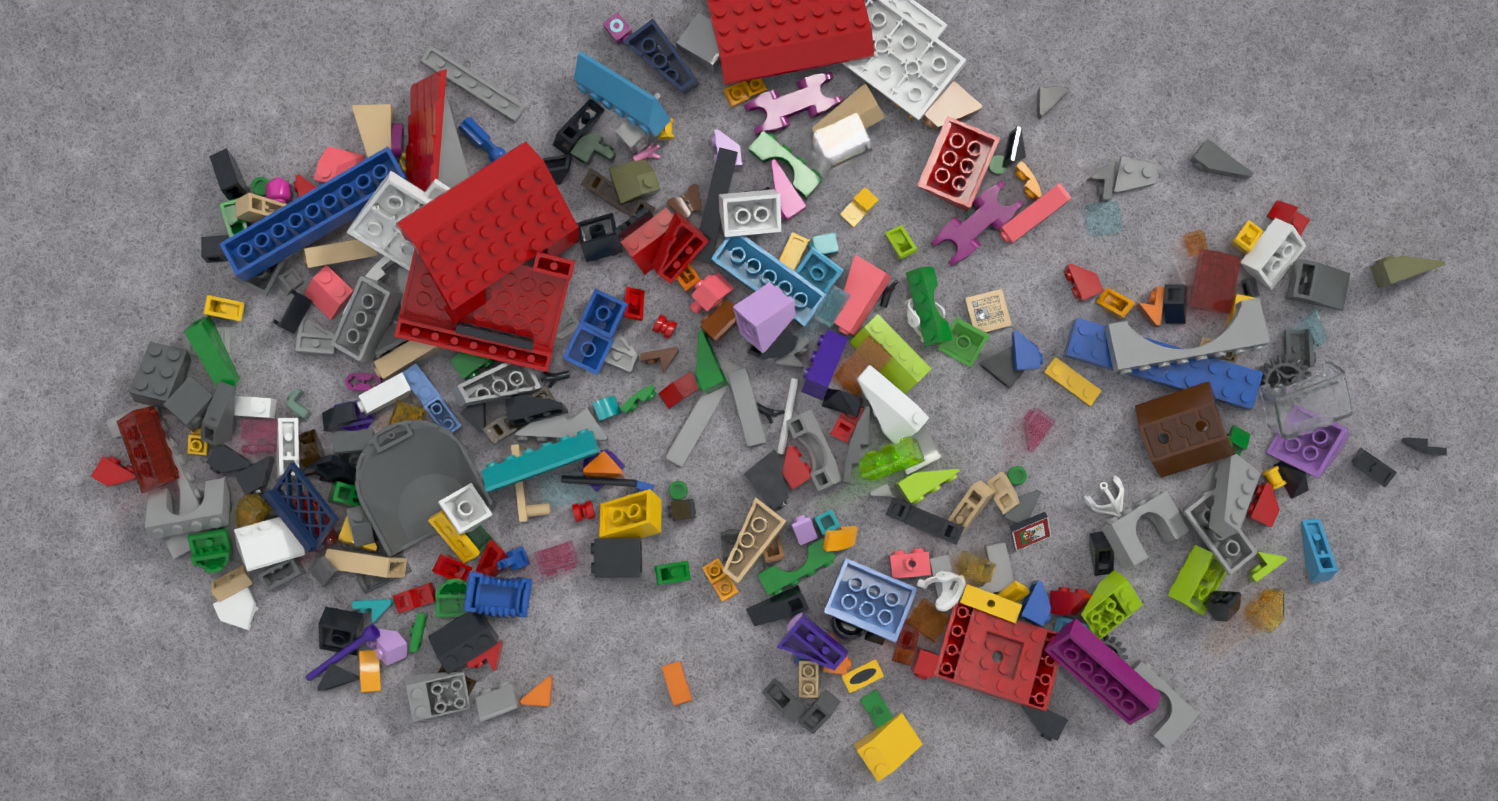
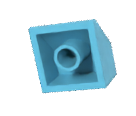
(819, 270)

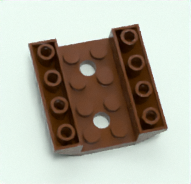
(1177, 416)

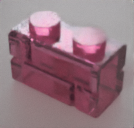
(557, 557)

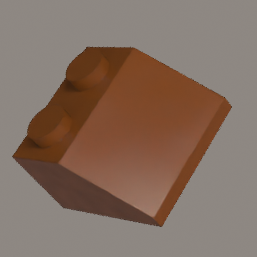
(720, 321)

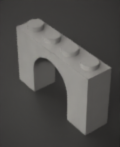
(210, 514)
(1122, 530)
(995, 553)
(1179, 713)

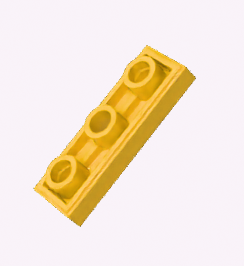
(1002, 607)

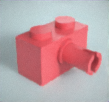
(710, 292)
(909, 564)

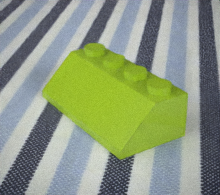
(905, 366)

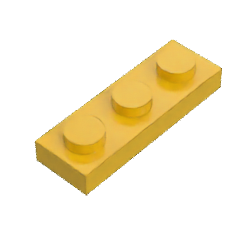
(1072, 381)
(460, 543)

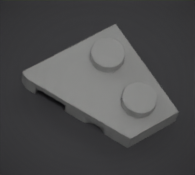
(1134, 174)
(314, 339)
(621, 354)

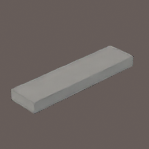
(747, 407)

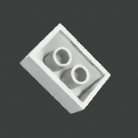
(750, 212)
(1273, 253)
(266, 544)

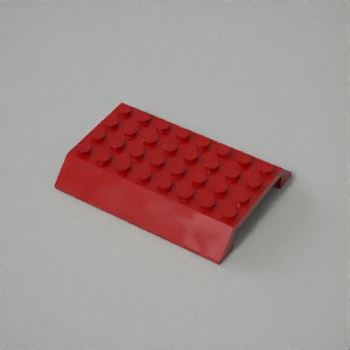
(787, 35)
(490, 227)
(519, 303)

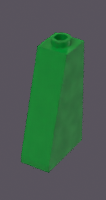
(212, 351)

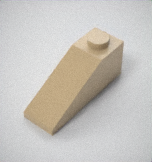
(254, 207)
(972, 504)

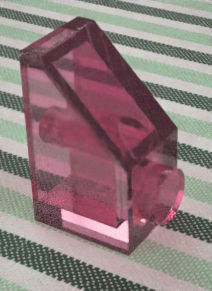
(1036, 427)

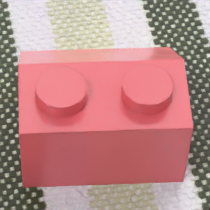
(329, 292)

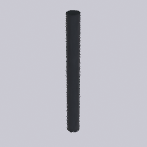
(599, 481)

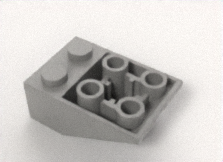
(436, 694)

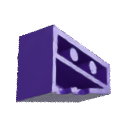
(824, 364)
(813, 643)

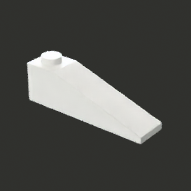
(893, 409)

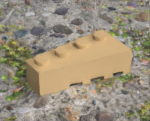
(757, 534)

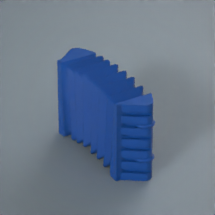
(497, 596)

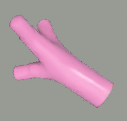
(648, 153)

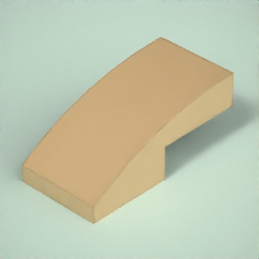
(1004, 492)

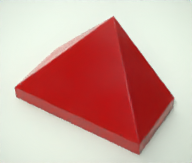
(489, 560)

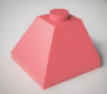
(334, 162)

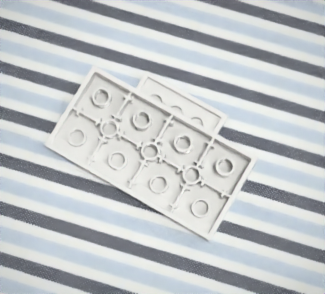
(908, 57)
(388, 205)

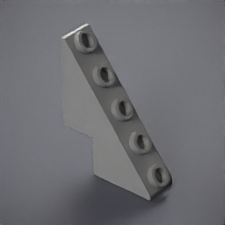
(560, 426)

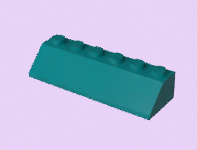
(540, 461)

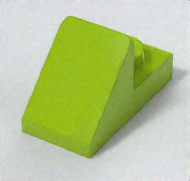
(901, 242)
(1269, 563)

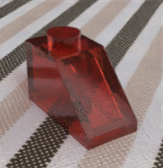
(906, 645)

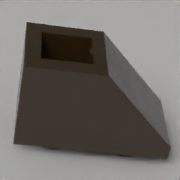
(310, 447)

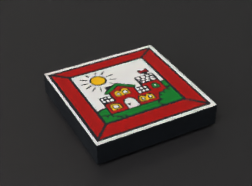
(1030, 531)

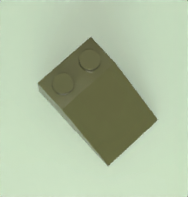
(1391, 269)

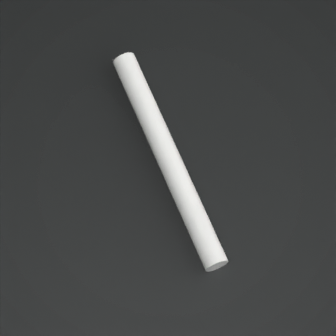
(787, 415)

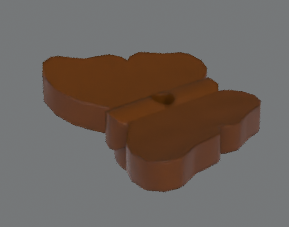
(679, 204)

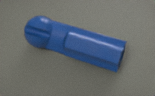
(480, 139)

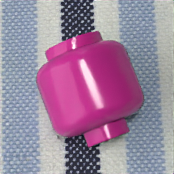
(278, 190)

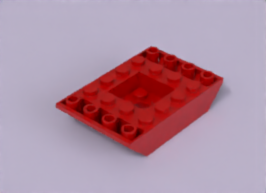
(1023, 674)

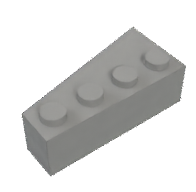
(496, 384)
(1232, 494)

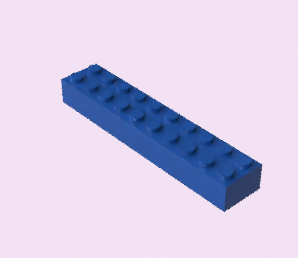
(308, 216)
(1230, 382)

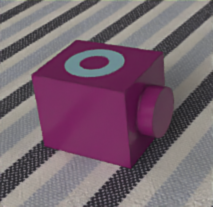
(617, 28)

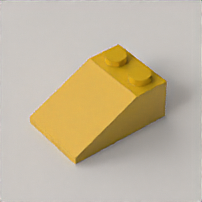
(631, 516)
(888, 746)

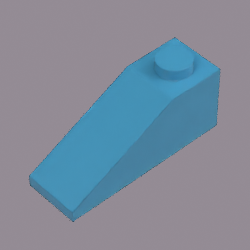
(1317, 551)

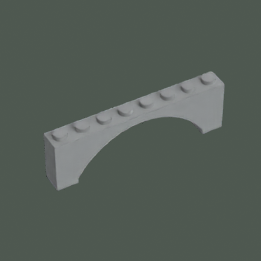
(1132, 351)
(190, 495)

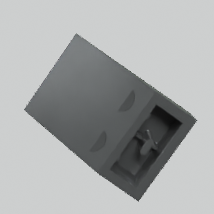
(1318, 284)

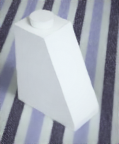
(384, 395)

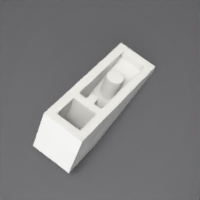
(255, 407)
(287, 445)

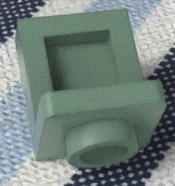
(298, 409)

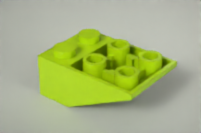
(917, 484)
(1110, 604)

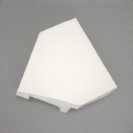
(237, 609)

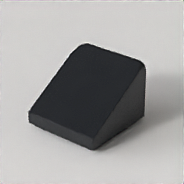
(1250, 287)

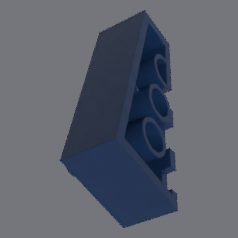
(656, 49)

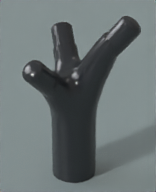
(887, 294)
(554, 377)
(769, 412)

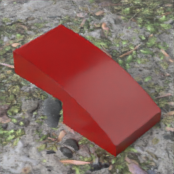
(846, 425)
(414, 598)

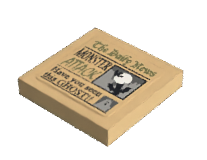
(988, 311)

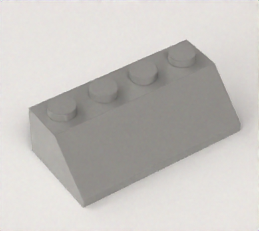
(366, 319)
(1231, 551)

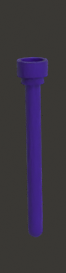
(370, 633)

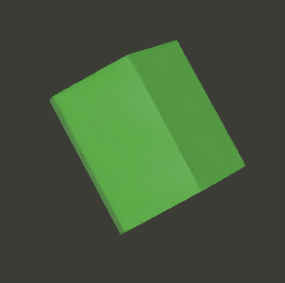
(966, 342)

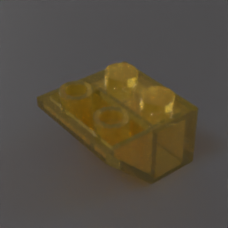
(1267, 611)

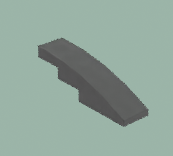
(859, 438)

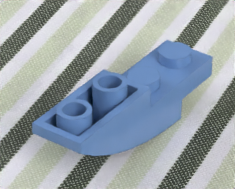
(431, 398)

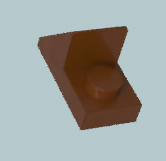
(665, 355)

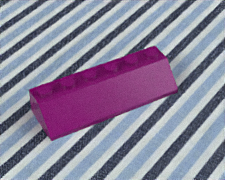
(1103, 672)

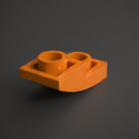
(677, 683)

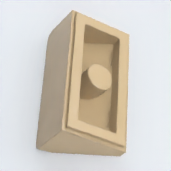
(231, 583)

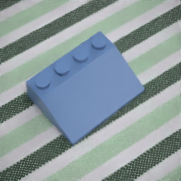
(870, 600)

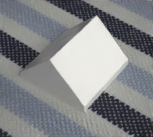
(465, 509)

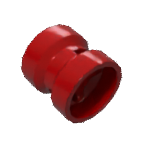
(665, 327)
(588, 511)

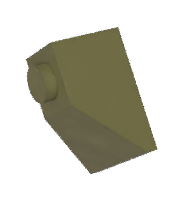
(634, 180)

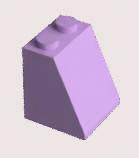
(764, 315)

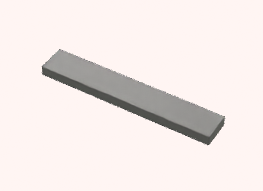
(473, 84)
(698, 420)

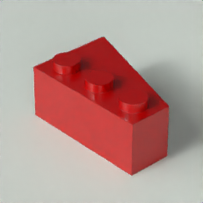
(678, 248)

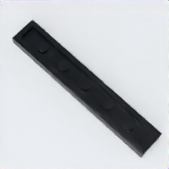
(719, 184)

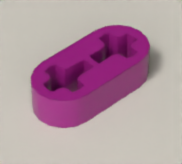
(397, 140)
(362, 377)

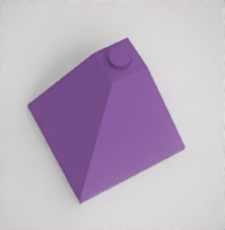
(1311, 451)

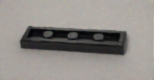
(494, 335)

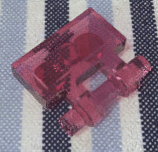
(256, 430)

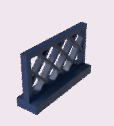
(294, 517)

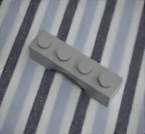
(824, 467)

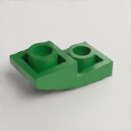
(644, 394)

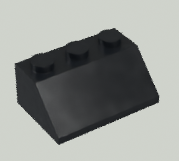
(462, 640)

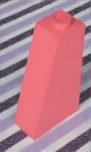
(1034, 214)
(865, 287)

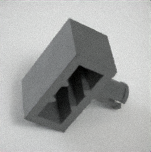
(281, 573)

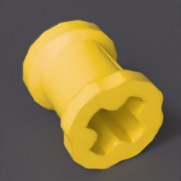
(666, 133)
(1274, 477)

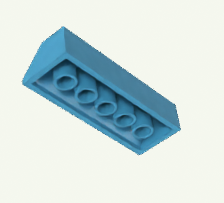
(620, 95)
(756, 268)

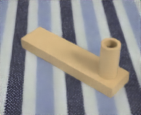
(525, 510)

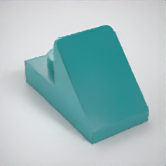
(379, 607)

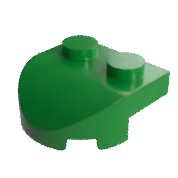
(210, 549)
(451, 598)

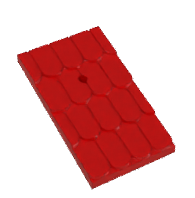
(432, 136)

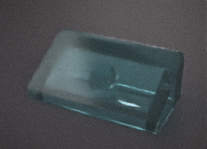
(831, 305)

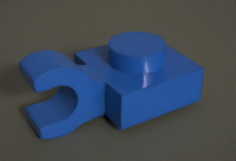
(516, 558)

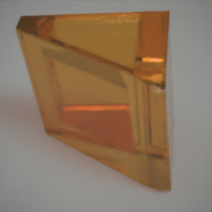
(1194, 242)

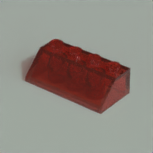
(147, 449)

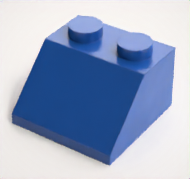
(603, 313)
(588, 349)
(1036, 605)

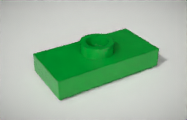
(417, 631)
(876, 708)

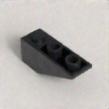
(778, 607)

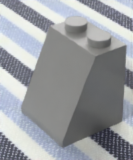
(700, 42)

